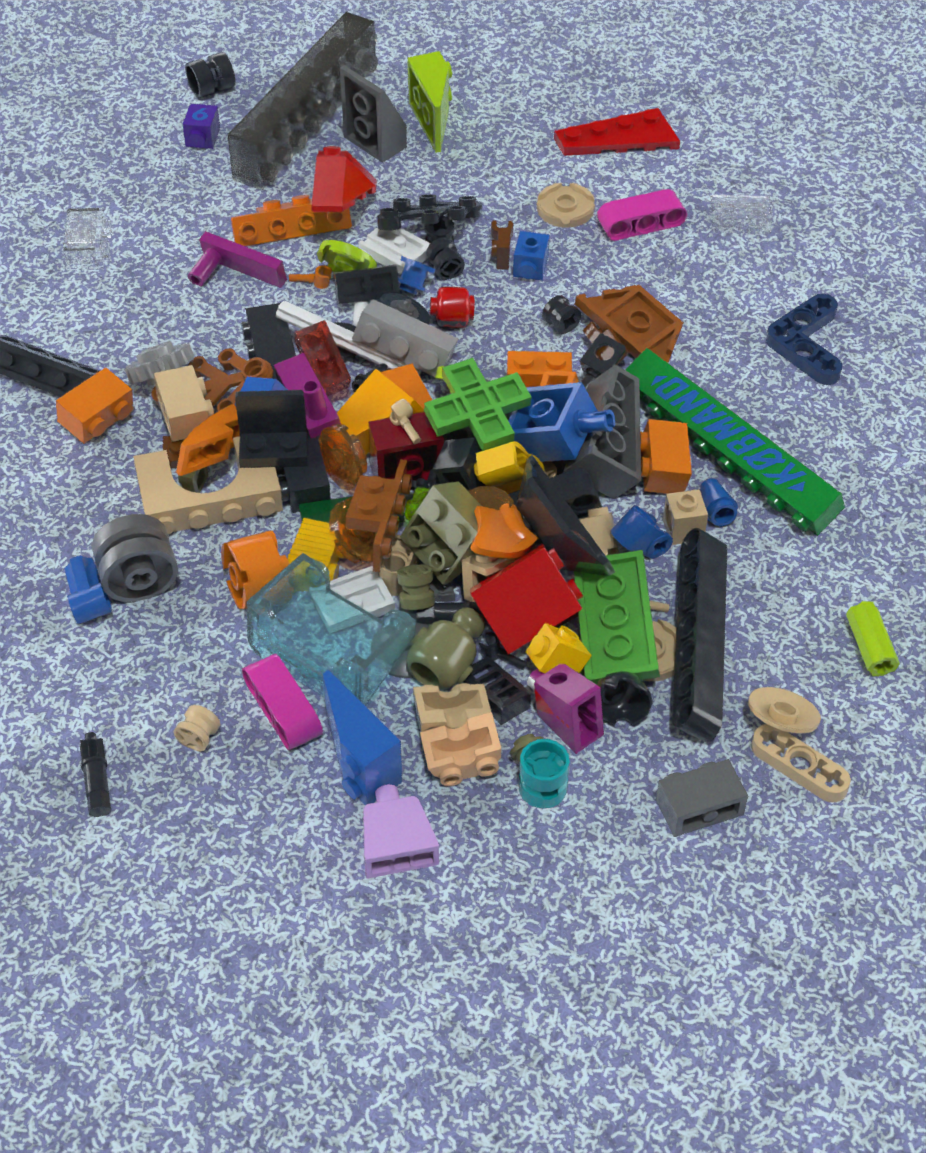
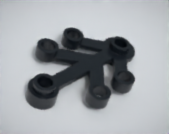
(428, 209)

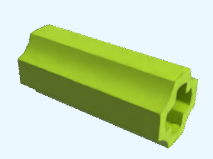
(872, 638)

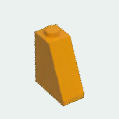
(371, 403)

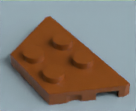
(635, 318)

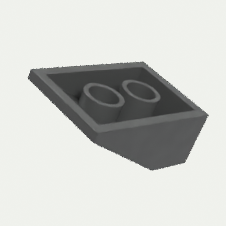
(370, 117)

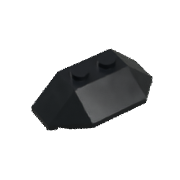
(556, 523)

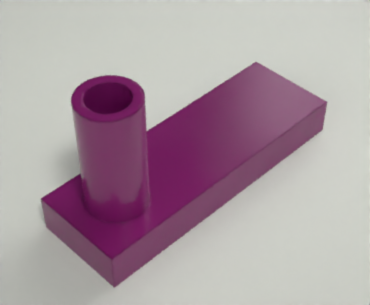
(236, 257)
(298, 375)

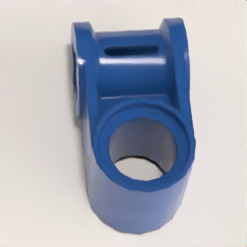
(640, 532)

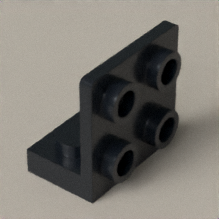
(272, 428)

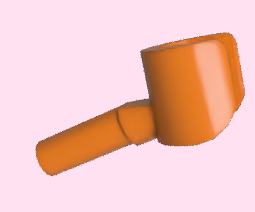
(320, 278)

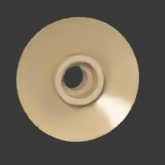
(784, 710)

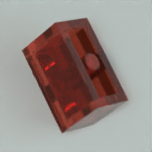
(323, 357)

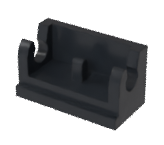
(365, 283)

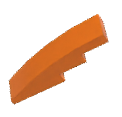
(209, 441)

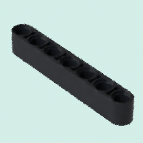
(700, 636)

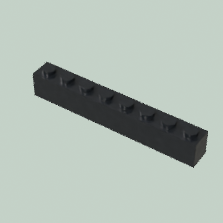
(273, 343)

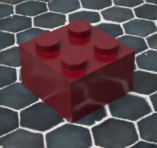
(391, 443)

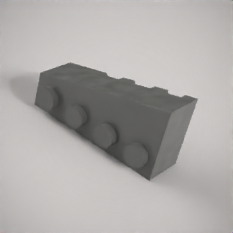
(616, 455)

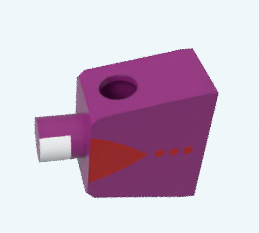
(568, 705)

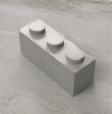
(404, 338)

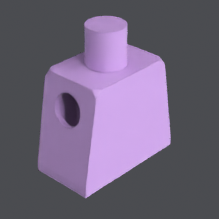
(397, 835)

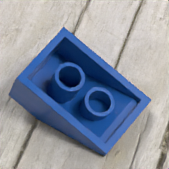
(363, 745)

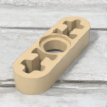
(797, 748)

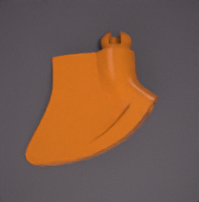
(501, 533)

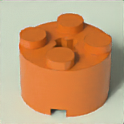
(251, 564)

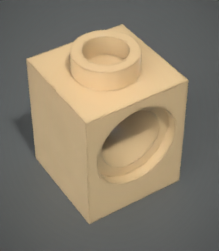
(684, 512)

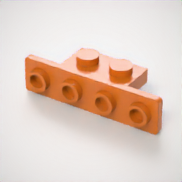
(286, 221)

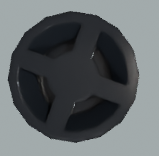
(444, 228)
(561, 314)

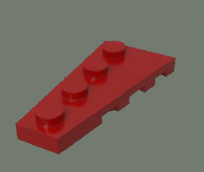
(635, 130)

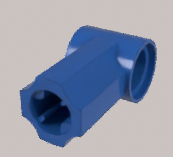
(87, 594)

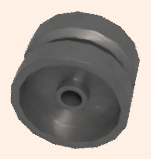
(134, 558)

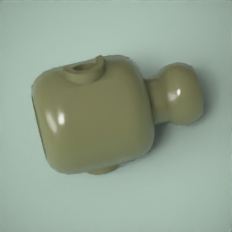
(446, 650)

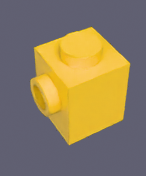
(556, 647)

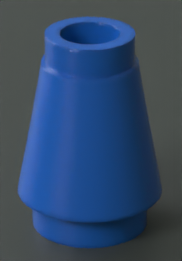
(718, 503)

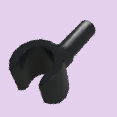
(495, 651)

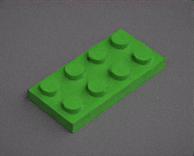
(618, 619)

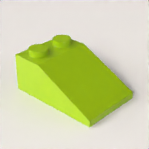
(430, 94)

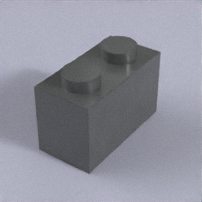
(701, 797)

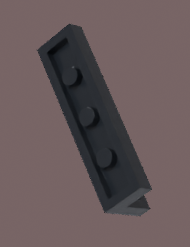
(41, 367)

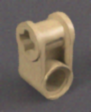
(400, 557)

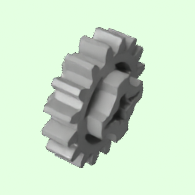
(158, 359)

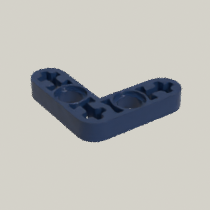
(829, 367)

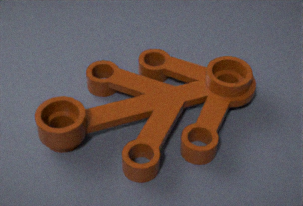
(220, 382)

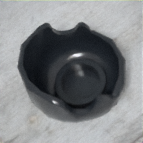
(624, 697)

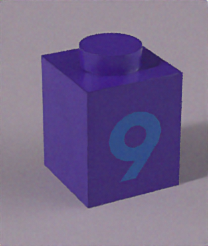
(201, 126)

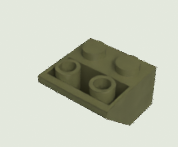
(443, 530)

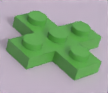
(477, 404)

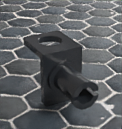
(592, 366)

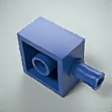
(558, 421)

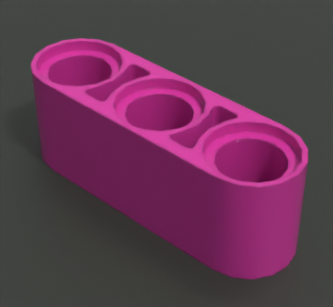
(641, 214)
(282, 701)

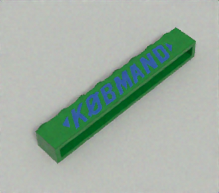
(737, 445)

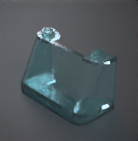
(324, 631)

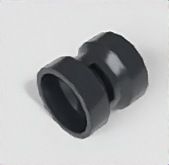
(445, 258)

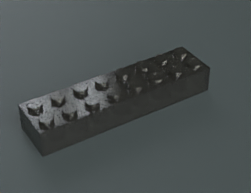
(300, 102)

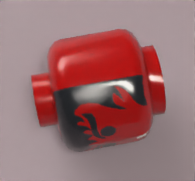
(452, 307)

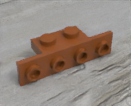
(376, 509)

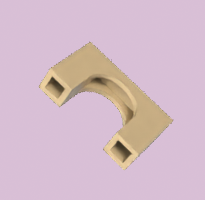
(248, 495)

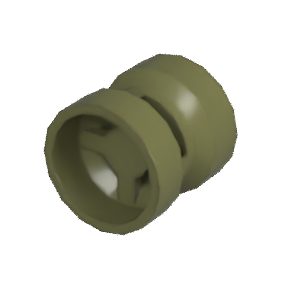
(415, 586)

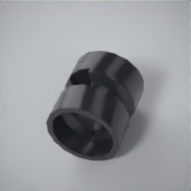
(210, 74)

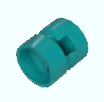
(544, 773)

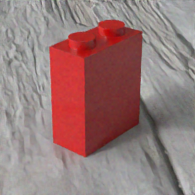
(526, 597)

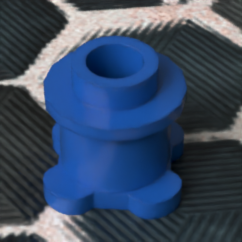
(413, 275)

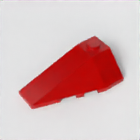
(339, 181)

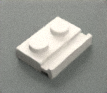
(389, 246)
(365, 590)

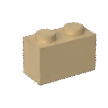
(182, 400)

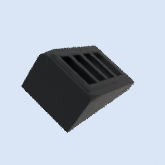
(519, 696)

